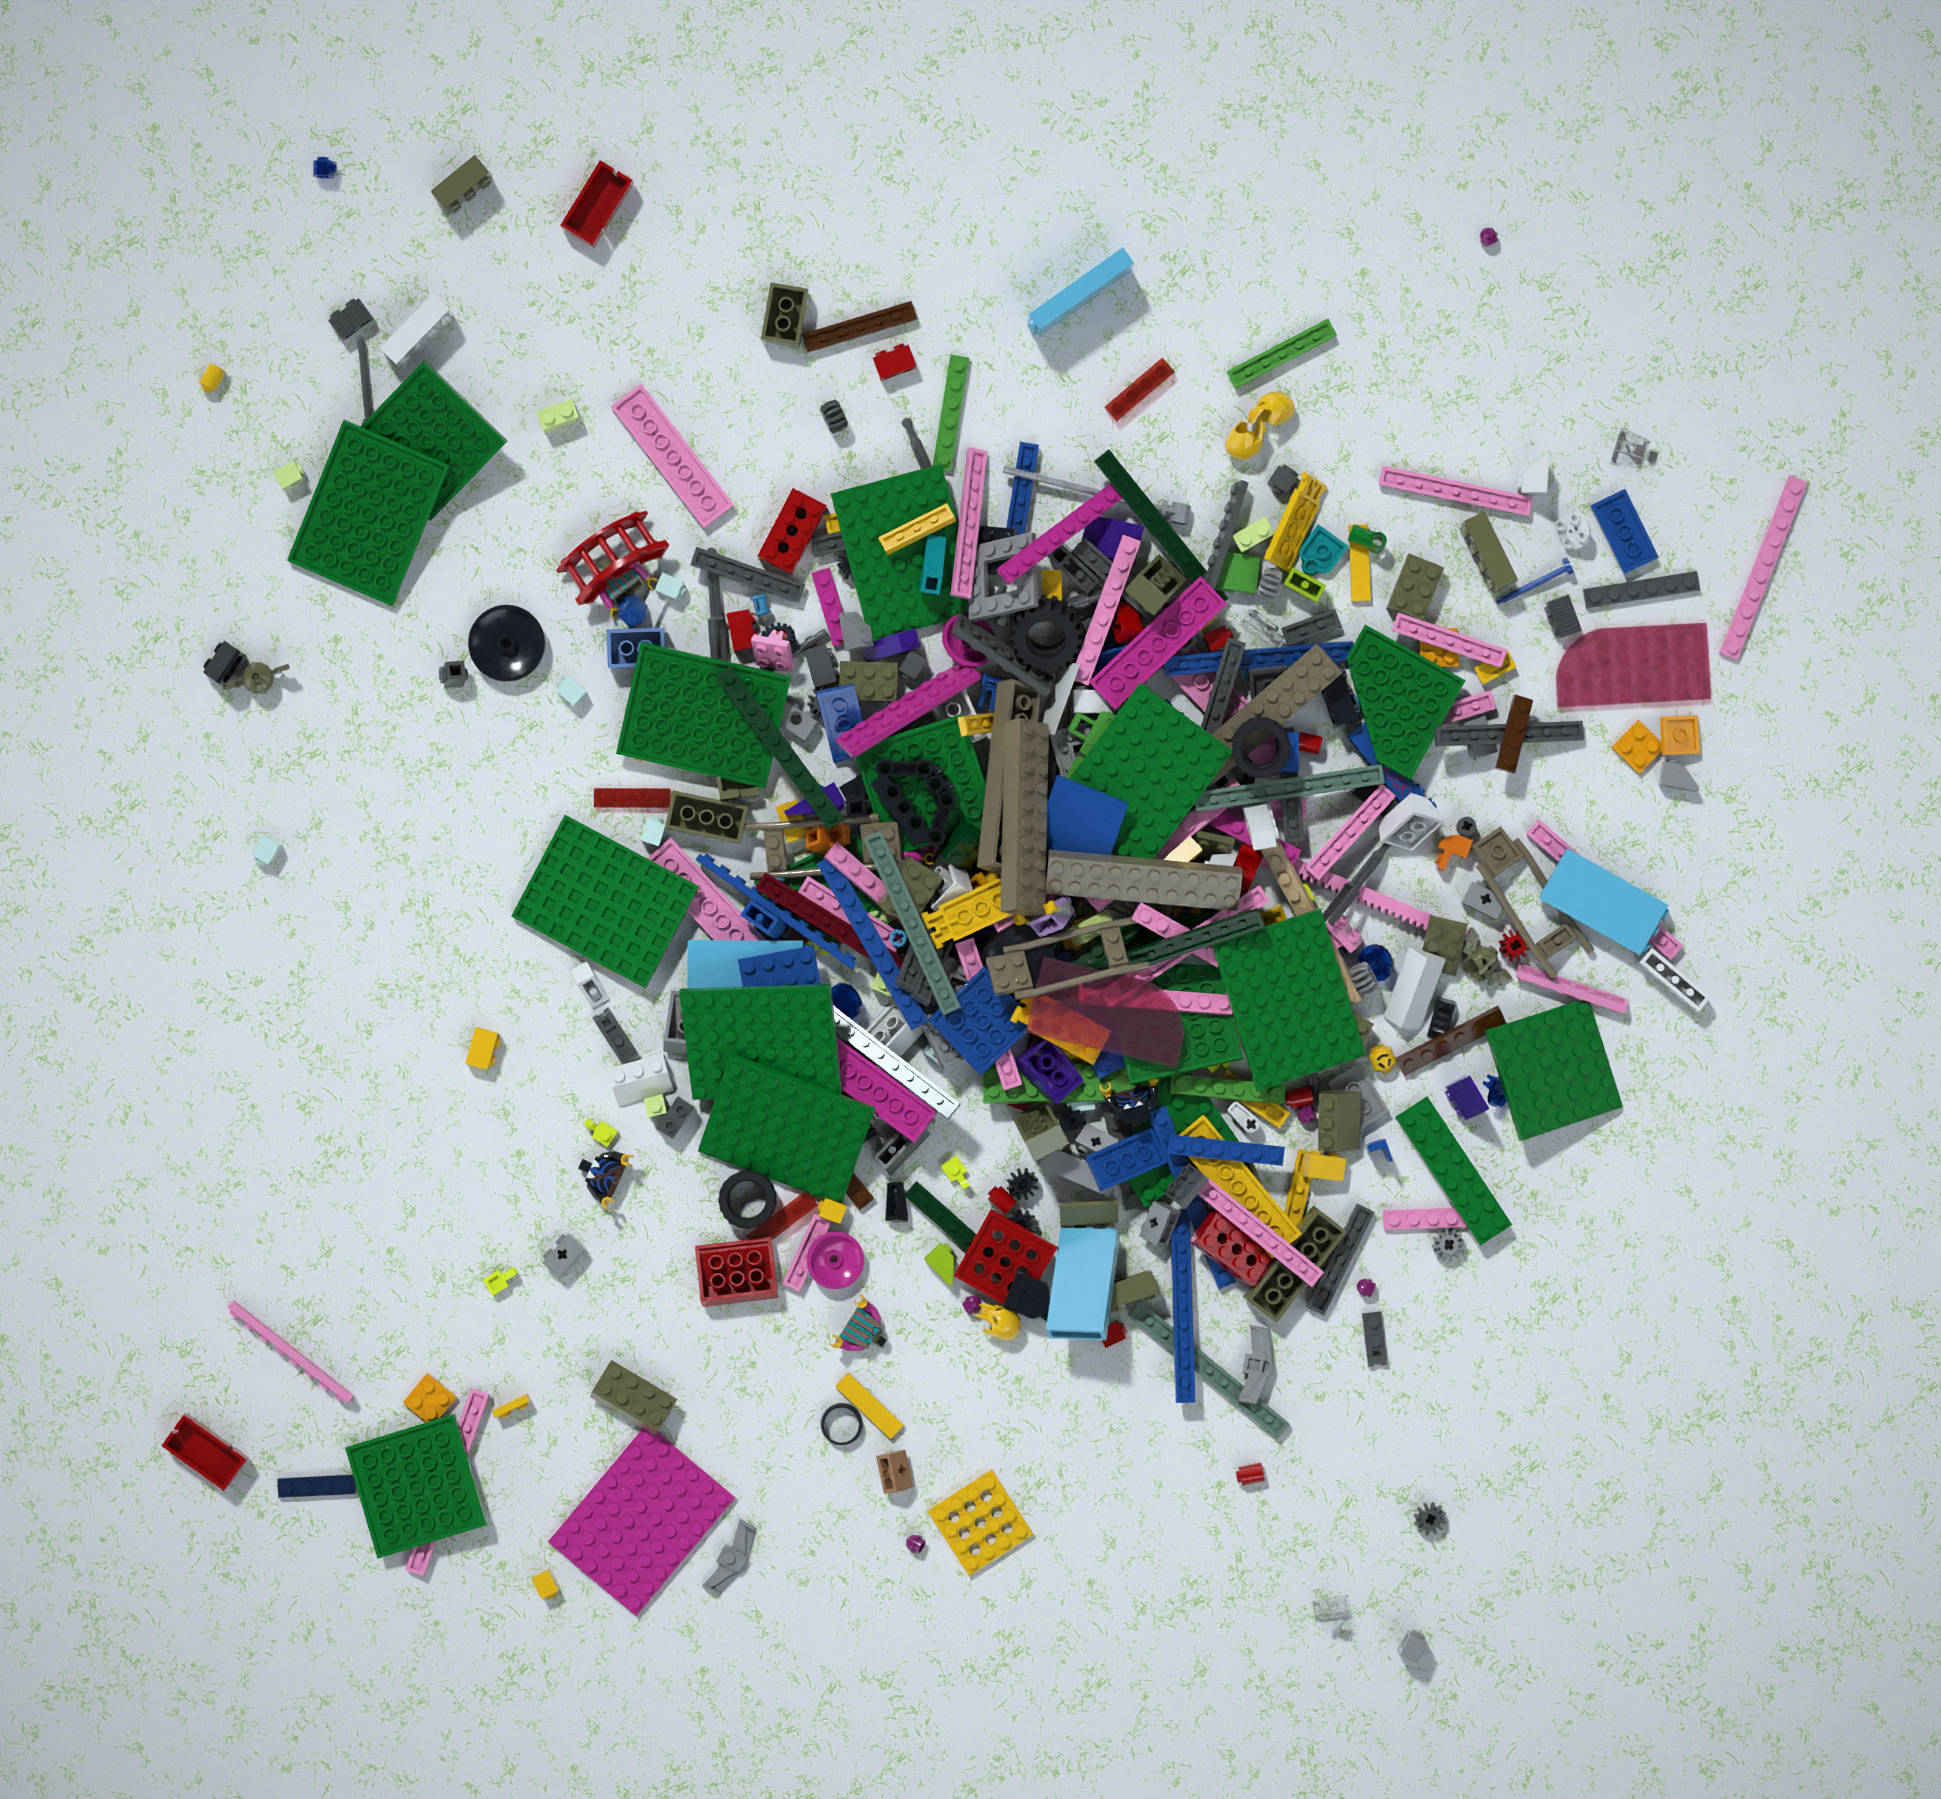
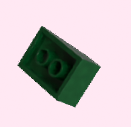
(962, 846)

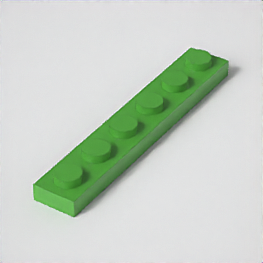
(1281, 353)
(951, 411)
(1225, 1089)

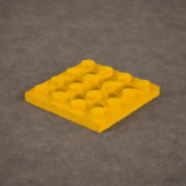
(999, 1498)

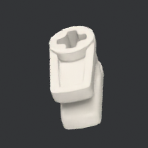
(1241, 1115)

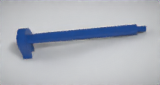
(1566, 568)

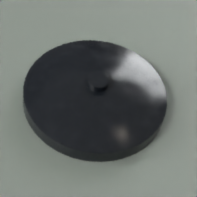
(506, 643)
(1017, 935)

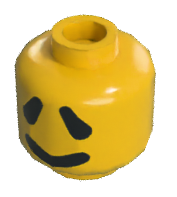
(1382, 1058)

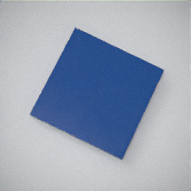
(1083, 818)
(982, 1025)

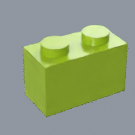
(1304, 585)

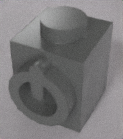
(1283, 480)
(453, 674)

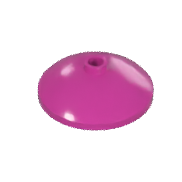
(963, 655)
(848, 1261)

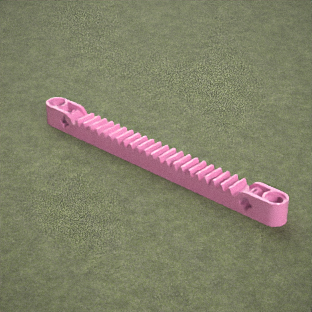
(1367, 895)

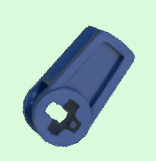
(986, 687)

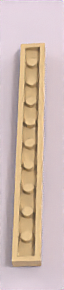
(1301, 903)

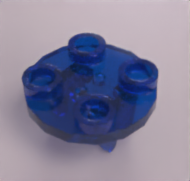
(1372, 955)
(849, 1007)
(1496, 1094)

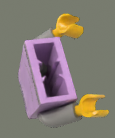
(1055, 917)

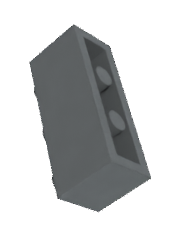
(897, 1151)

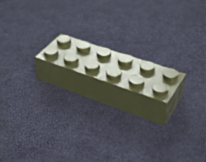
(1281, 1285)

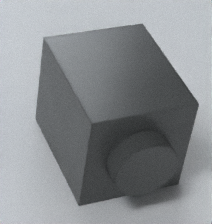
(912, 666)

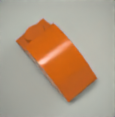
(821, 839)
(1453, 845)

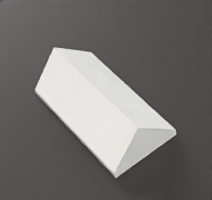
(1414, 988)

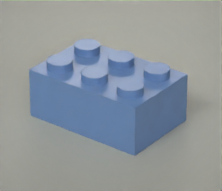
(625, 643)

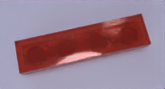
(1139, 389)
(632, 797)
(785, 1217)

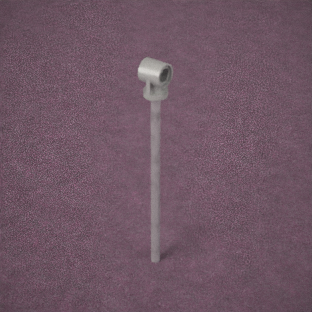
(1177, 513)

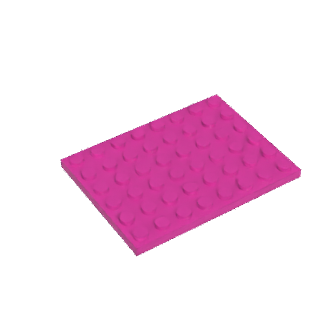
(641, 1519)

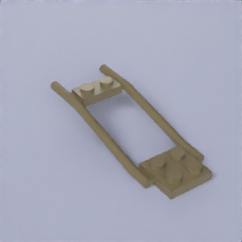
(776, 848)
(1498, 854)
(1011, 973)

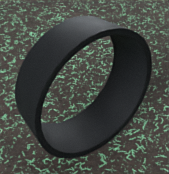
(854, 1410)

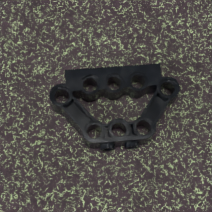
(911, 768)

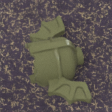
(259, 685)
(1482, 961)

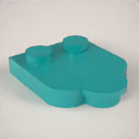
(1321, 551)

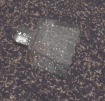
(1632, 450)
(1254, 624)
(1332, 1608)

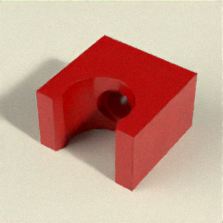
(1249, 861)

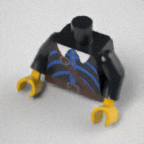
(1132, 1104)
(605, 1175)

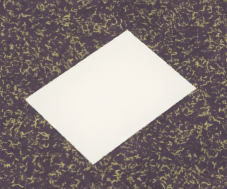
(1058, 696)

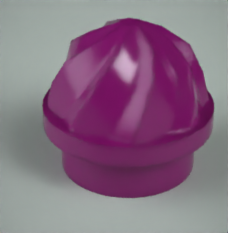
(1488, 236)
(1306, 1114)
(1366, 1287)
(971, 1304)
(915, 1543)

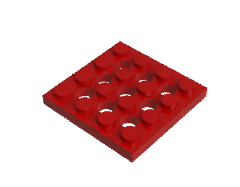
(984, 1238)

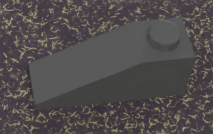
(1074, 568)

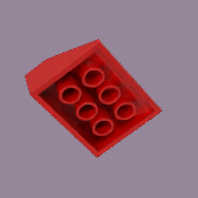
(736, 1272)

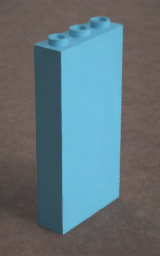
(1080, 292)
(1604, 902)
(716, 961)
(1083, 1283)

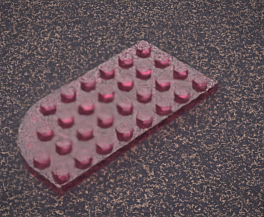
(1635, 666)
(1108, 1014)

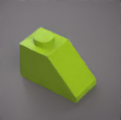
(942, 1262)

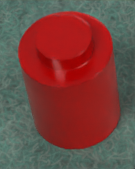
(1309, 743)
(1299, 1097)
(1001, 1199)
(1250, 1474)

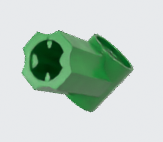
(1366, 537)

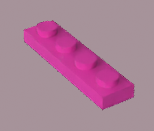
(830, 603)

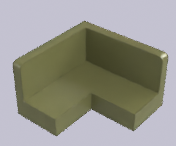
(735, 790)

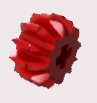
(1508, 949)

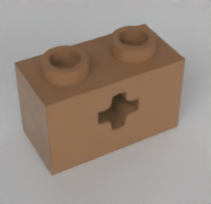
(894, 1471)

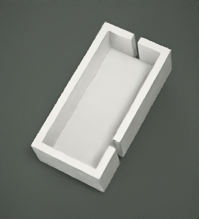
(417, 331)

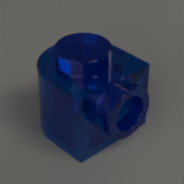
(324, 168)

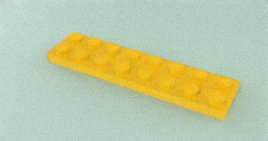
(1241, 1184)

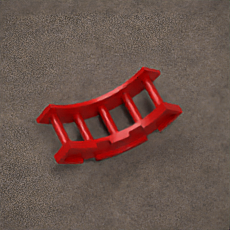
(618, 566)

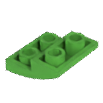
(1239, 574)

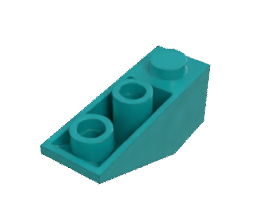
(932, 565)

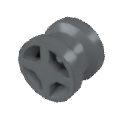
(1466, 828)

